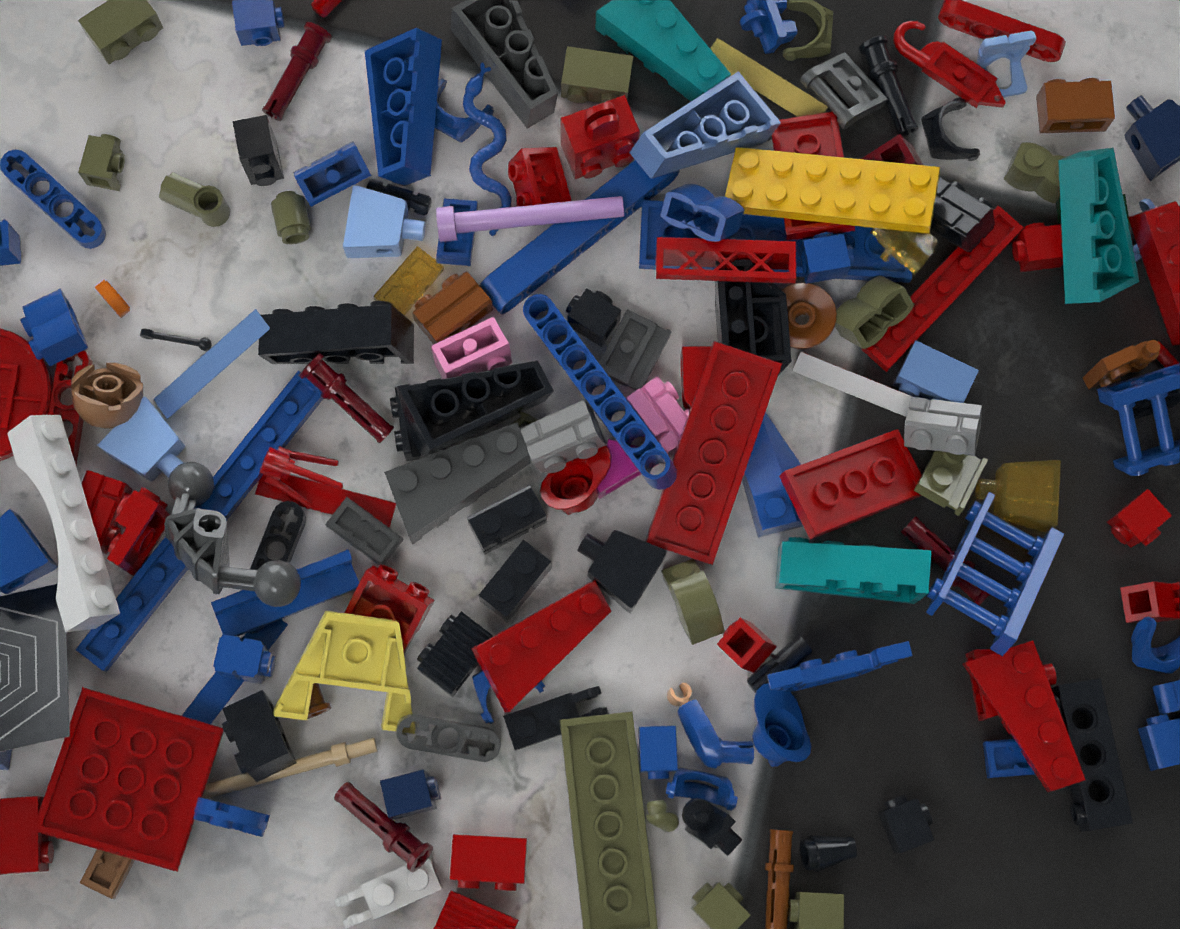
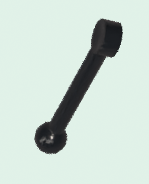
(204, 343)

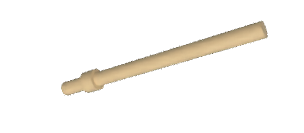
(339, 755)

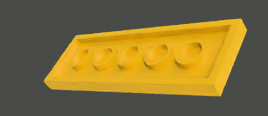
(834, 189)

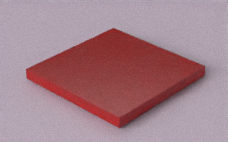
(129, 779)

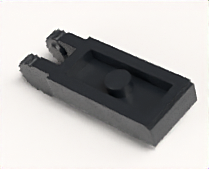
(542, 720)

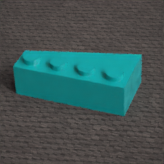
(663, 42)
(1094, 228)

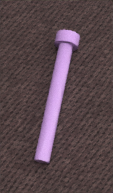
(522, 216)

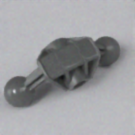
(202, 542)

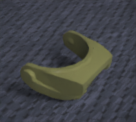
(822, 43)

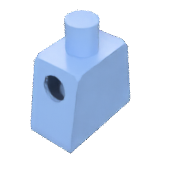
(378, 225)
(144, 443)

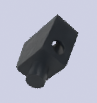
(622, 566)

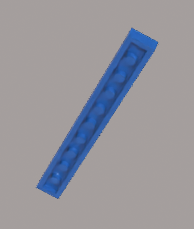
(231, 486)

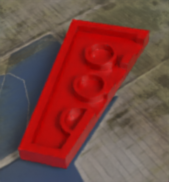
(534, 646)
(1029, 712)

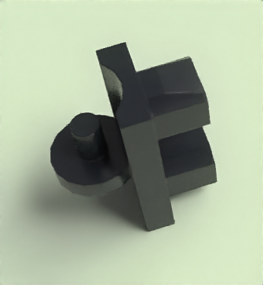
(710, 825)

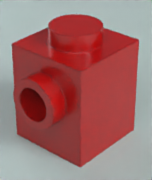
(1038, 247)
(1139, 520)
(746, 645)

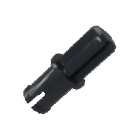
(782, 661)

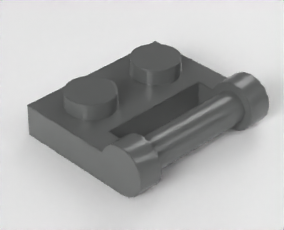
(850, 84)

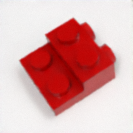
(143, 520)
(387, 597)

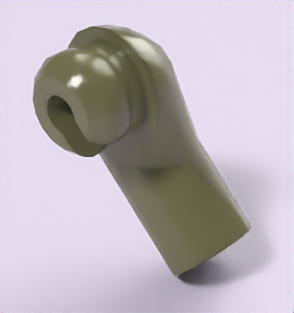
(660, 818)

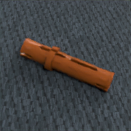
(778, 879)

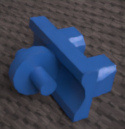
(766, 23)

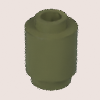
(291, 217)

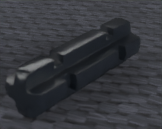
(420, 203)

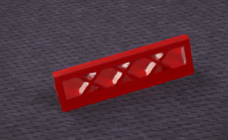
(704, 253)

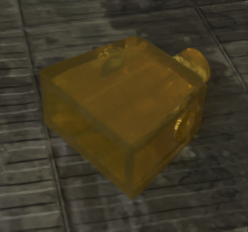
(1025, 493)

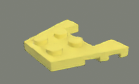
(351, 654)

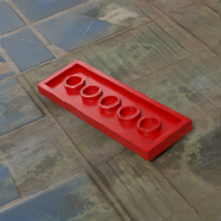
(713, 452)

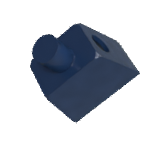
(1154, 135)

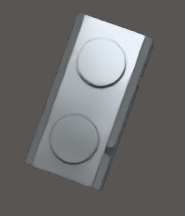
(942, 426)
(563, 437)

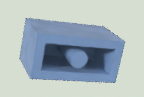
(934, 375)

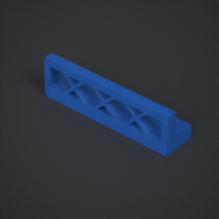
(319, 583)

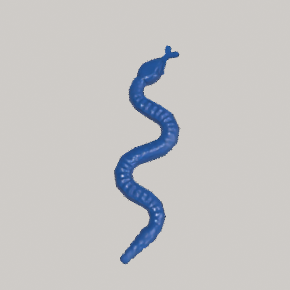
(472, 90)

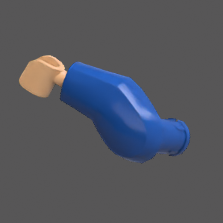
(702, 735)

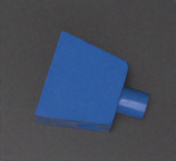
(21, 554)

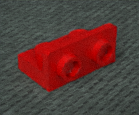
(538, 176)

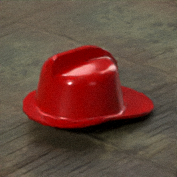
(576, 485)

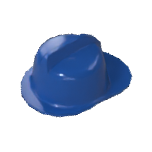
(780, 727)

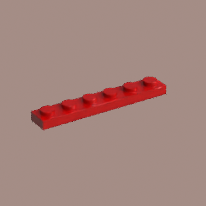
(942, 290)

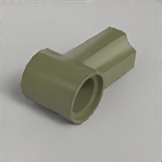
(194, 198)

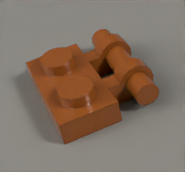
(1113, 367)

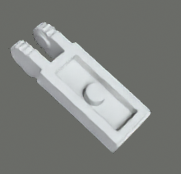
(391, 892)

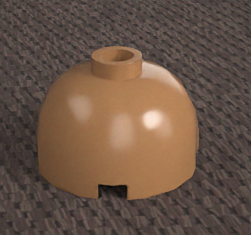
(107, 394)

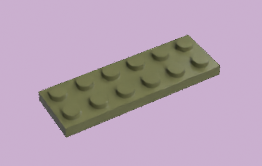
(608, 822)

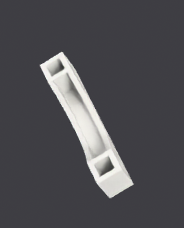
(84, 585)

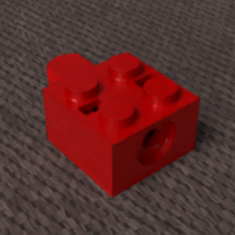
(599, 137)

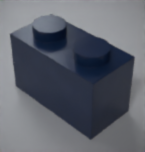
(410, 794)

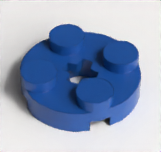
(231, 817)

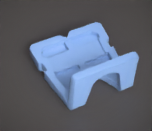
(1012, 48)

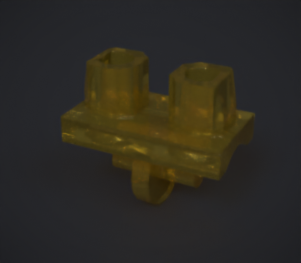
(906, 247)

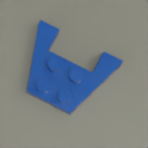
(843, 667)

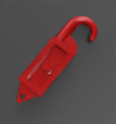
(950, 69)

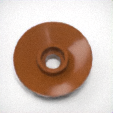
(817, 306)

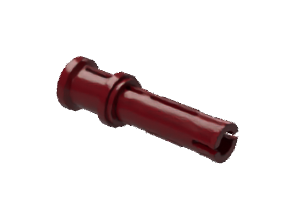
(303, 57)
(334, 387)
(941, 555)
(395, 835)

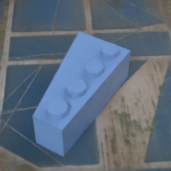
(706, 129)

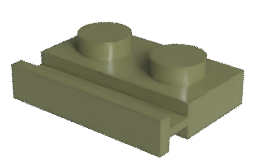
(950, 479)

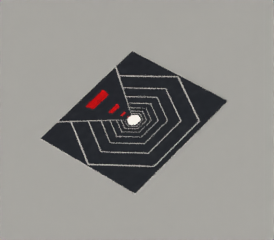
(32, 669)

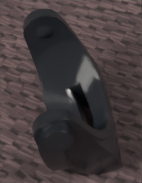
(938, 143)

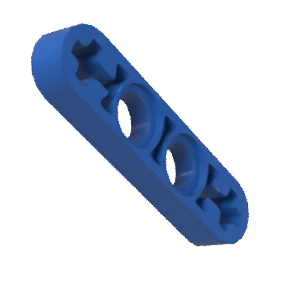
(52, 199)

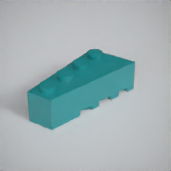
(853, 570)

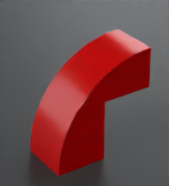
(1151, 600)

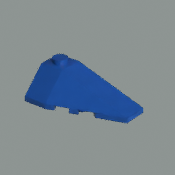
(764, 490)

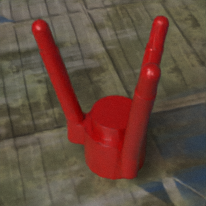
(279, 465)

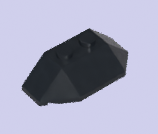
(753, 317)

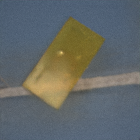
(410, 281)

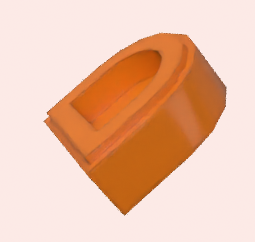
(113, 298)

